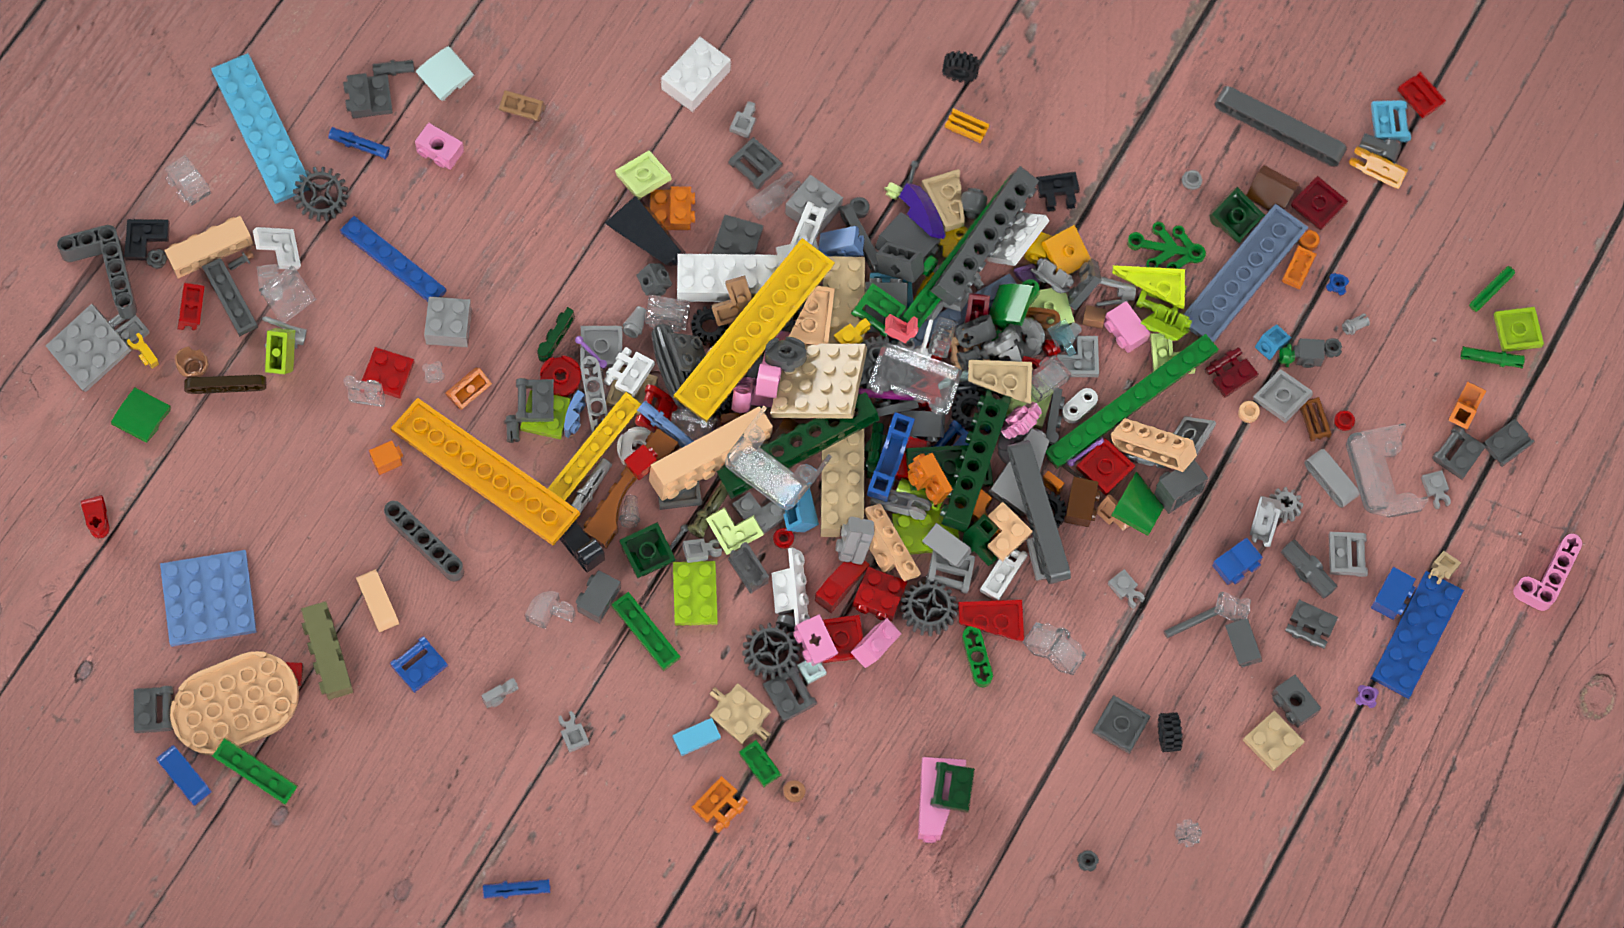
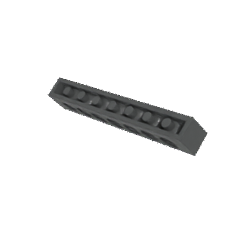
(945, 287)

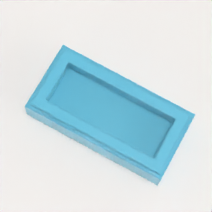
(696, 737)

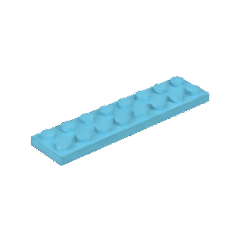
(260, 126)

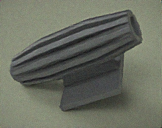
(676, 356)

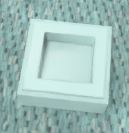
(811, 673)

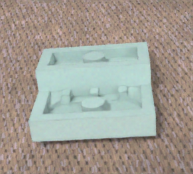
(444, 73)

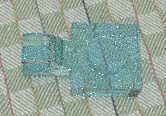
(1061, 335)

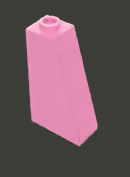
(933, 819)

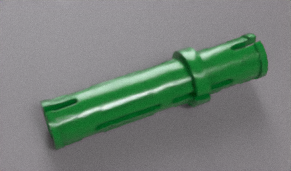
(1486, 356)

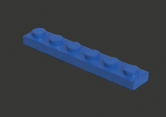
(392, 259)

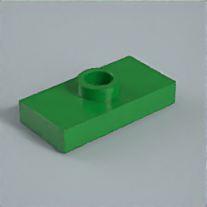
(760, 763)

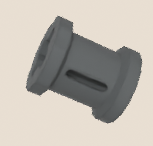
(973, 354)

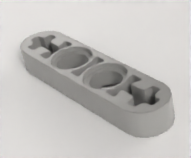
(593, 396)

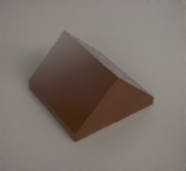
(1271, 189)

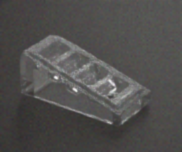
(941, 337)

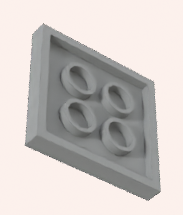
(88, 347)

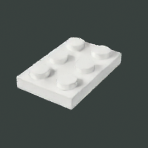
(1018, 238)

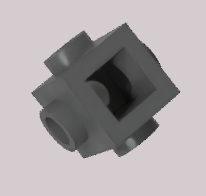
(654, 279)

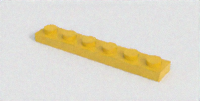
(595, 446)

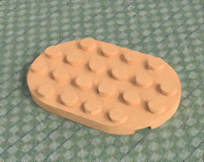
(236, 701)

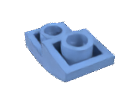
(572, 418)

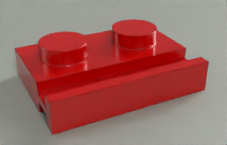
(1421, 95)

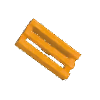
(980, 126)

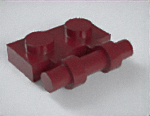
(1233, 378)

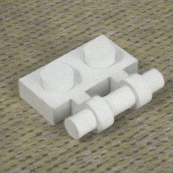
(633, 375)

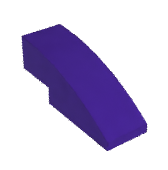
(922, 210)

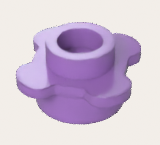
(1367, 690)

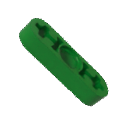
(982, 649)

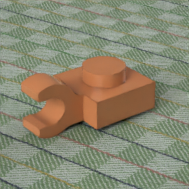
(1106, 509)

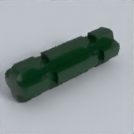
(875, 443)

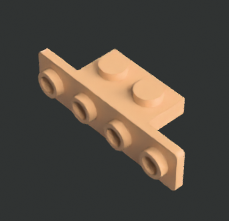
(887, 545)

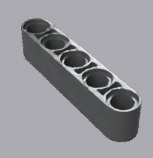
(417, 533)

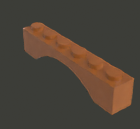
(604, 524)

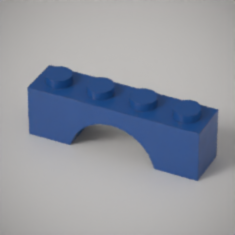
(891, 457)

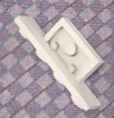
(790, 588)

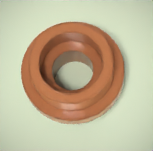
(794, 797)

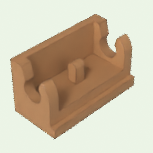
(522, 105)

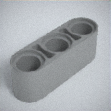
(1331, 478)

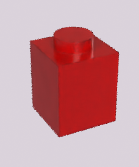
(640, 461)

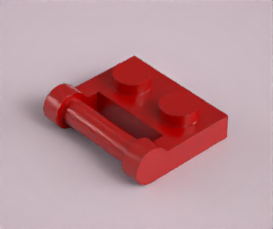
(663, 403)

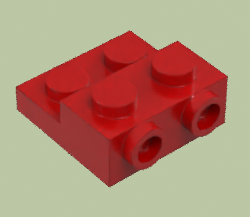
(879, 594)

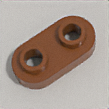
(1043, 315)

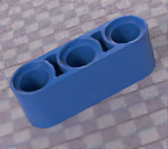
(183, 775)

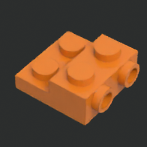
(674, 207)
(927, 474)

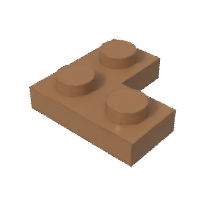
(740, 296)

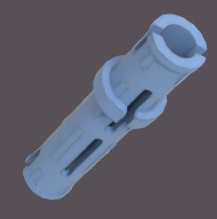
(657, 418)

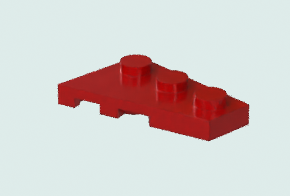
(994, 617)

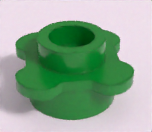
(1286, 355)

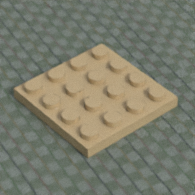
(823, 385)

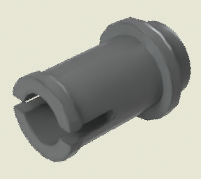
(512, 429)

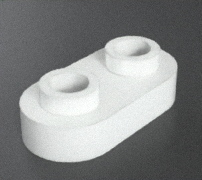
(1080, 404)

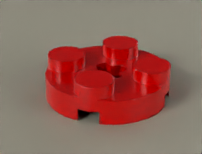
(572, 374)

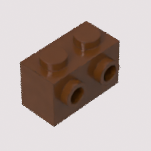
(1081, 502)

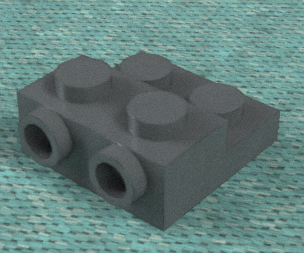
(368, 95)

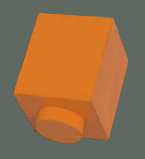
(386, 457)

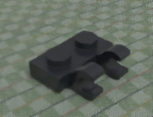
(1058, 185)

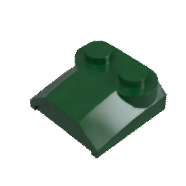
(1236, 215)
(647, 550)

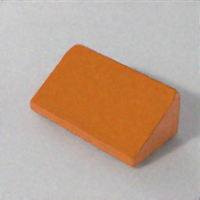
(468, 388)

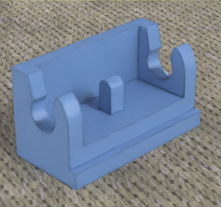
(842, 242)

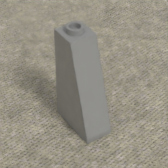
(1005, 487)

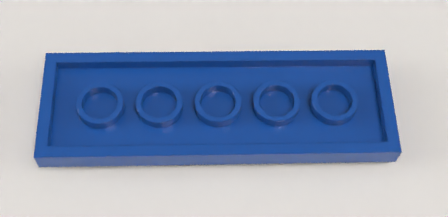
(1417, 635)

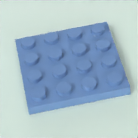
(208, 598)

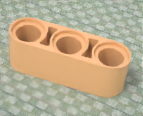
(377, 600)

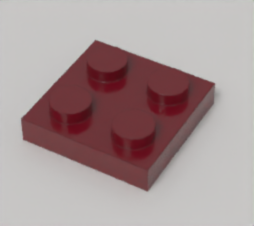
(1319, 203)

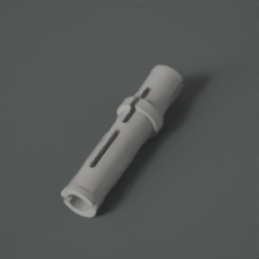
(585, 494)

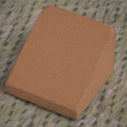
(1094, 317)

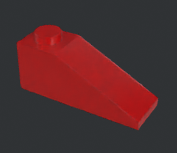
(839, 584)

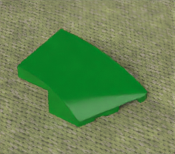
(1138, 506)

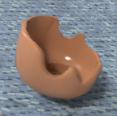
(191, 362)

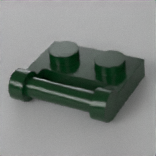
(959, 790)

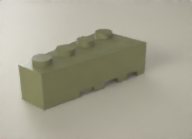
(327, 651)

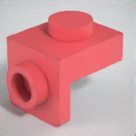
(901, 330)

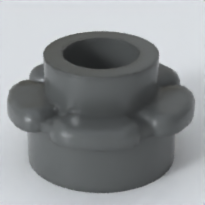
(160, 262)
(1336, 344)
(1083, 865)

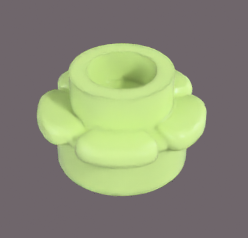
(893, 190)

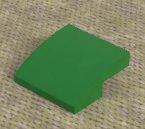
(1011, 304)
(140, 415)

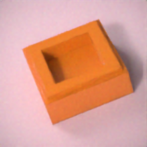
(1053, 483)

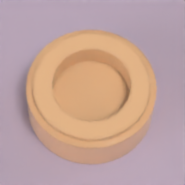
(1249, 411)

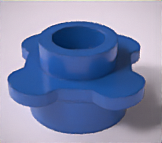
(1337, 278)

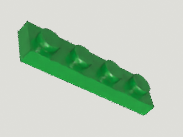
(646, 631)
(255, 771)

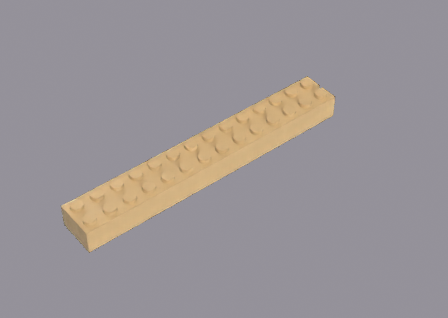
(844, 474)

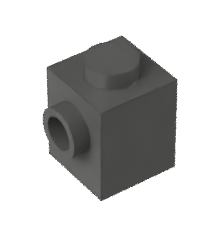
(1309, 352)

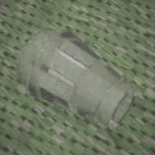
(630, 512)

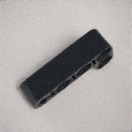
(582, 548)

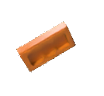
(1299, 267)

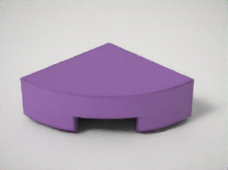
(1023, 273)

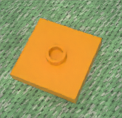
(1066, 250)

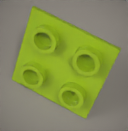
(1173, 328)

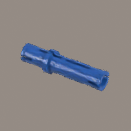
(352, 140)
(516, 888)

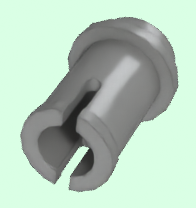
(1355, 324)

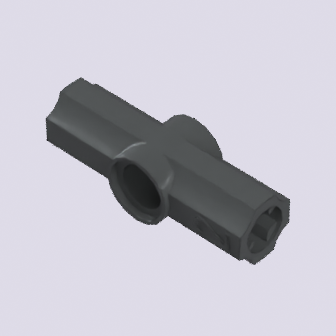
(1309, 569)

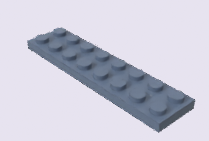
(1244, 273)

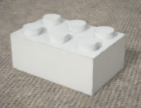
(696, 74)

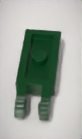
(555, 335)

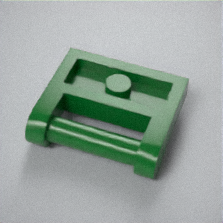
(879, 302)

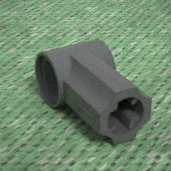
(1387, 149)

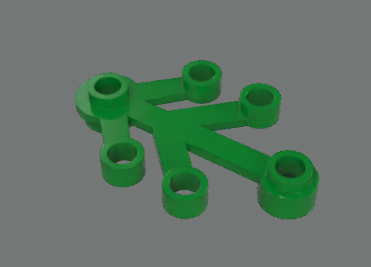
(1169, 247)

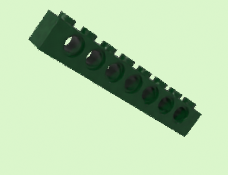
(810, 445)
(960, 517)

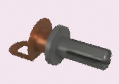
(245, 258)

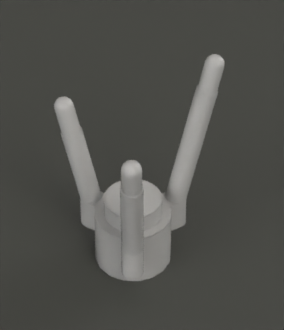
(1125, 291)
(300, 333)

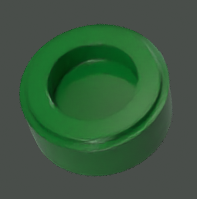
(930, 265)

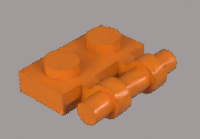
(715, 799)

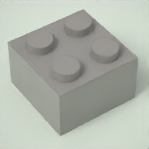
(817, 193)
(448, 322)

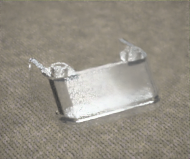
(765, 472)

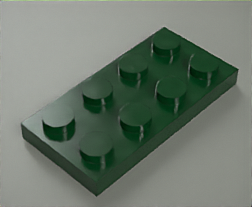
(948, 460)

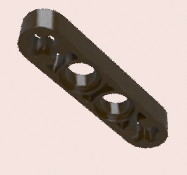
(224, 384)

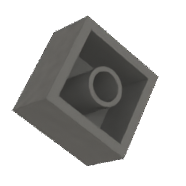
(1180, 487)

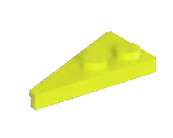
(1161, 282)

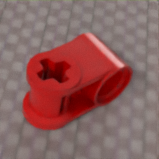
(96, 513)

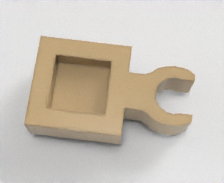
(1443, 566)

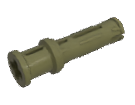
(700, 524)

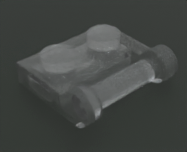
(370, 391)

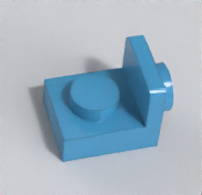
(1272, 341)

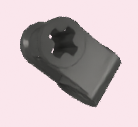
(977, 330)

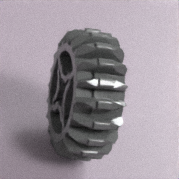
(309, 207)
(936, 610)
(764, 655)

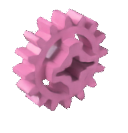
(1021, 420)

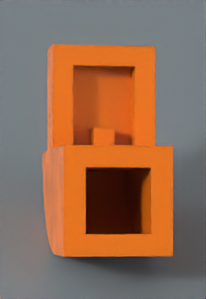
(1467, 405)

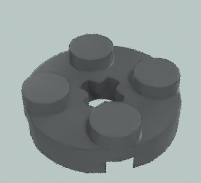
(785, 353)

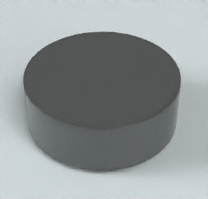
(860, 206)
(786, 621)

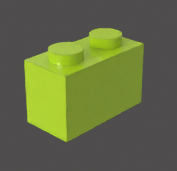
(280, 351)

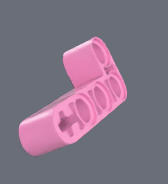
(769, 375)
(745, 396)
(1554, 571)

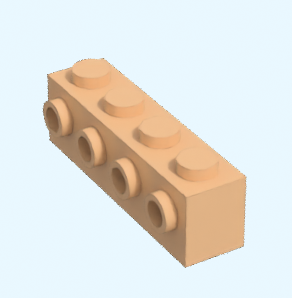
(1154, 444)

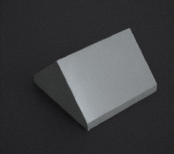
(1197, 430)

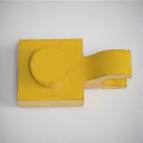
(852, 335)
(146, 356)

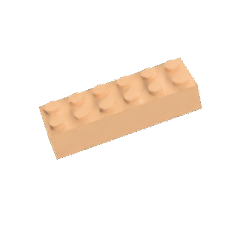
(702, 457)

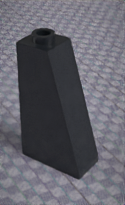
(644, 229)

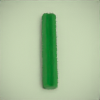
(1491, 289)

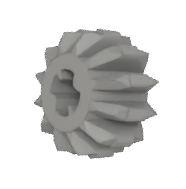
(1291, 502)

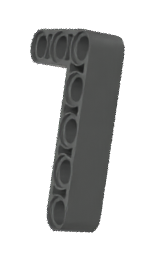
(99, 245)

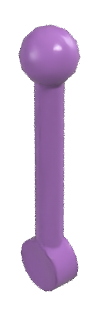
(579, 340)
(1099, 441)

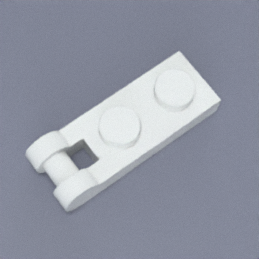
(808, 228)
(1002, 575)

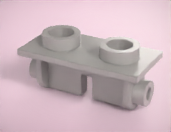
(1045, 273)

